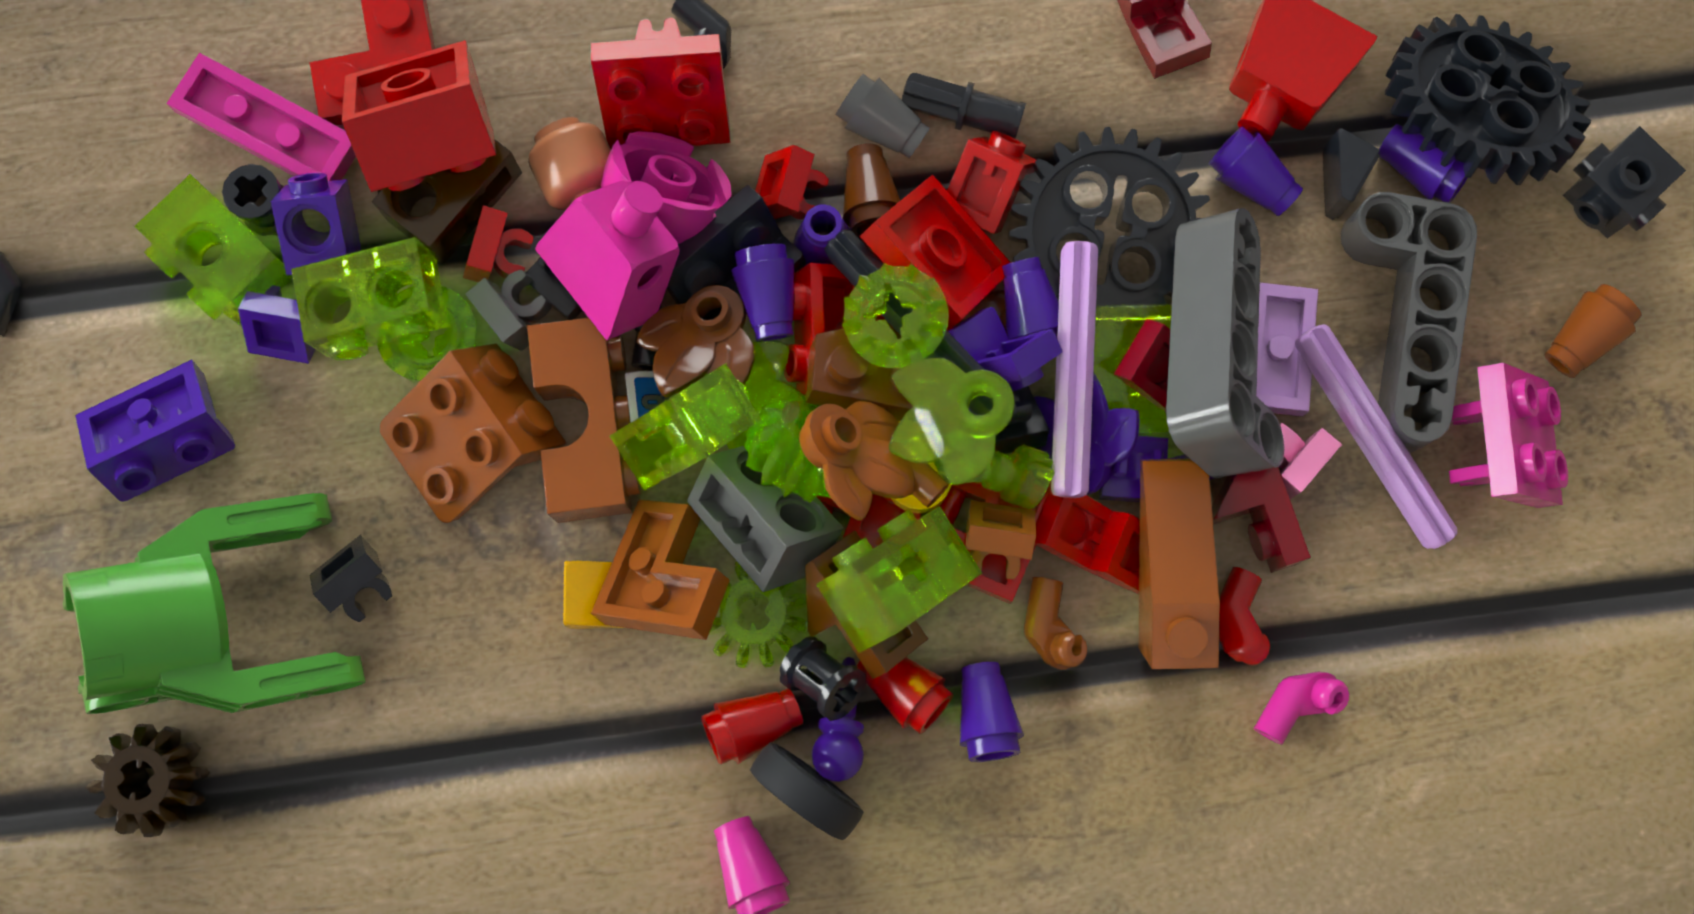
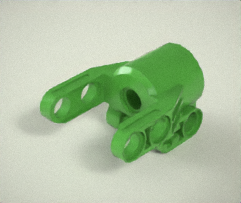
(162, 624)

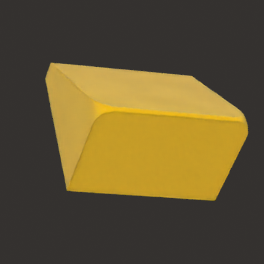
(581, 588)

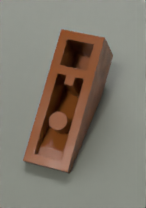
(1177, 567)

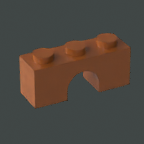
(590, 474)

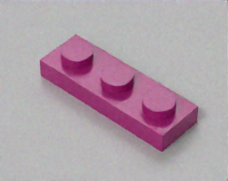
(261, 121)

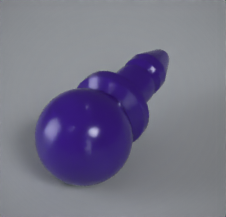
(837, 751)

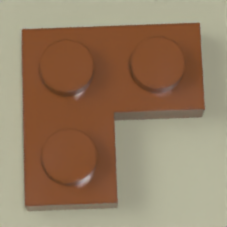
(651, 585)

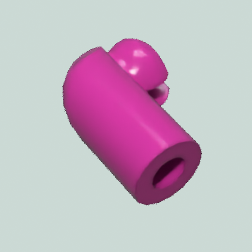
(1298, 697)

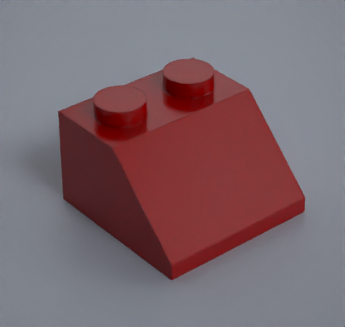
(417, 118)

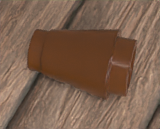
(867, 187)

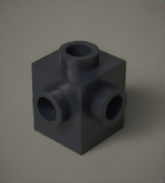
(1623, 183)

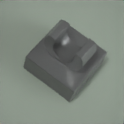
(503, 309)

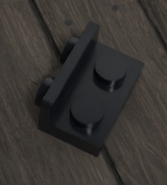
(711, 253)

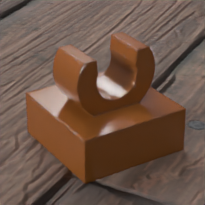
(1002, 532)

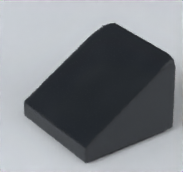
(1345, 169)

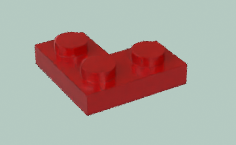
(393, 33)

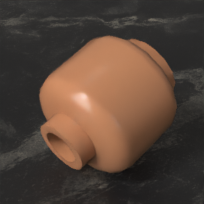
(568, 160)

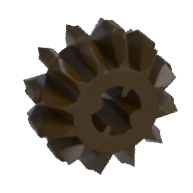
(127, 773)

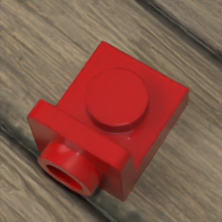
(990, 178)

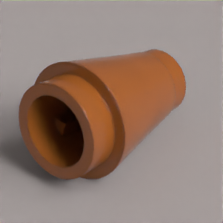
(1593, 329)

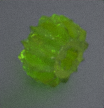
(777, 452)
(761, 639)

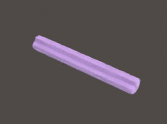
(1074, 369)
(1376, 437)

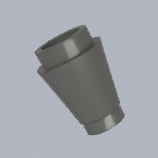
(881, 116)

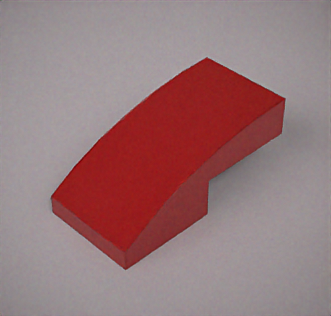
(1091, 538)

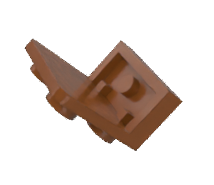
(467, 428)

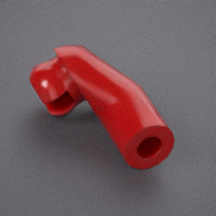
(1237, 627)

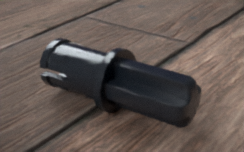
(962, 105)

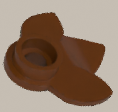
(693, 346)

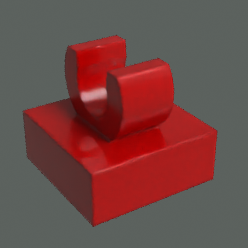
(785, 179)
(489, 246)

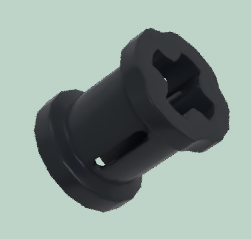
(242, 191)
(822, 678)

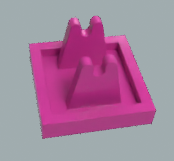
(1519, 437)

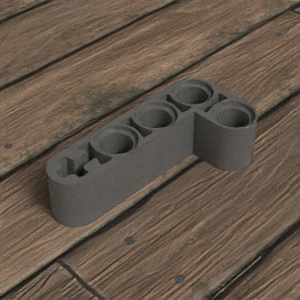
(1411, 321)
(1215, 349)

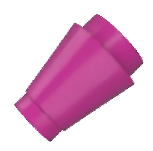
(749, 869)

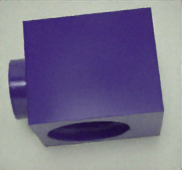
(297, 240)

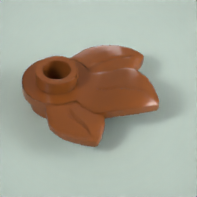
(856, 455)

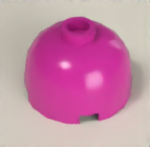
(686, 186)

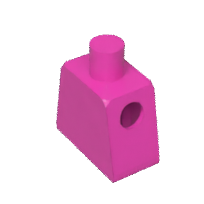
(613, 255)

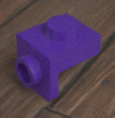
(1013, 359)

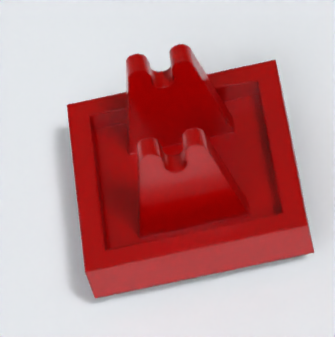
(662, 86)

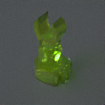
(1018, 478)

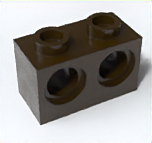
(457, 202)

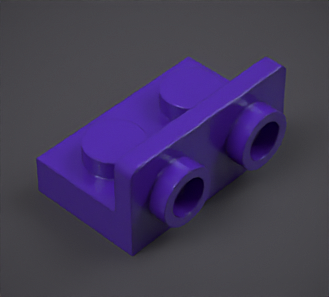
(152, 432)

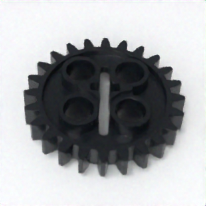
(1487, 99)
(1056, 217)

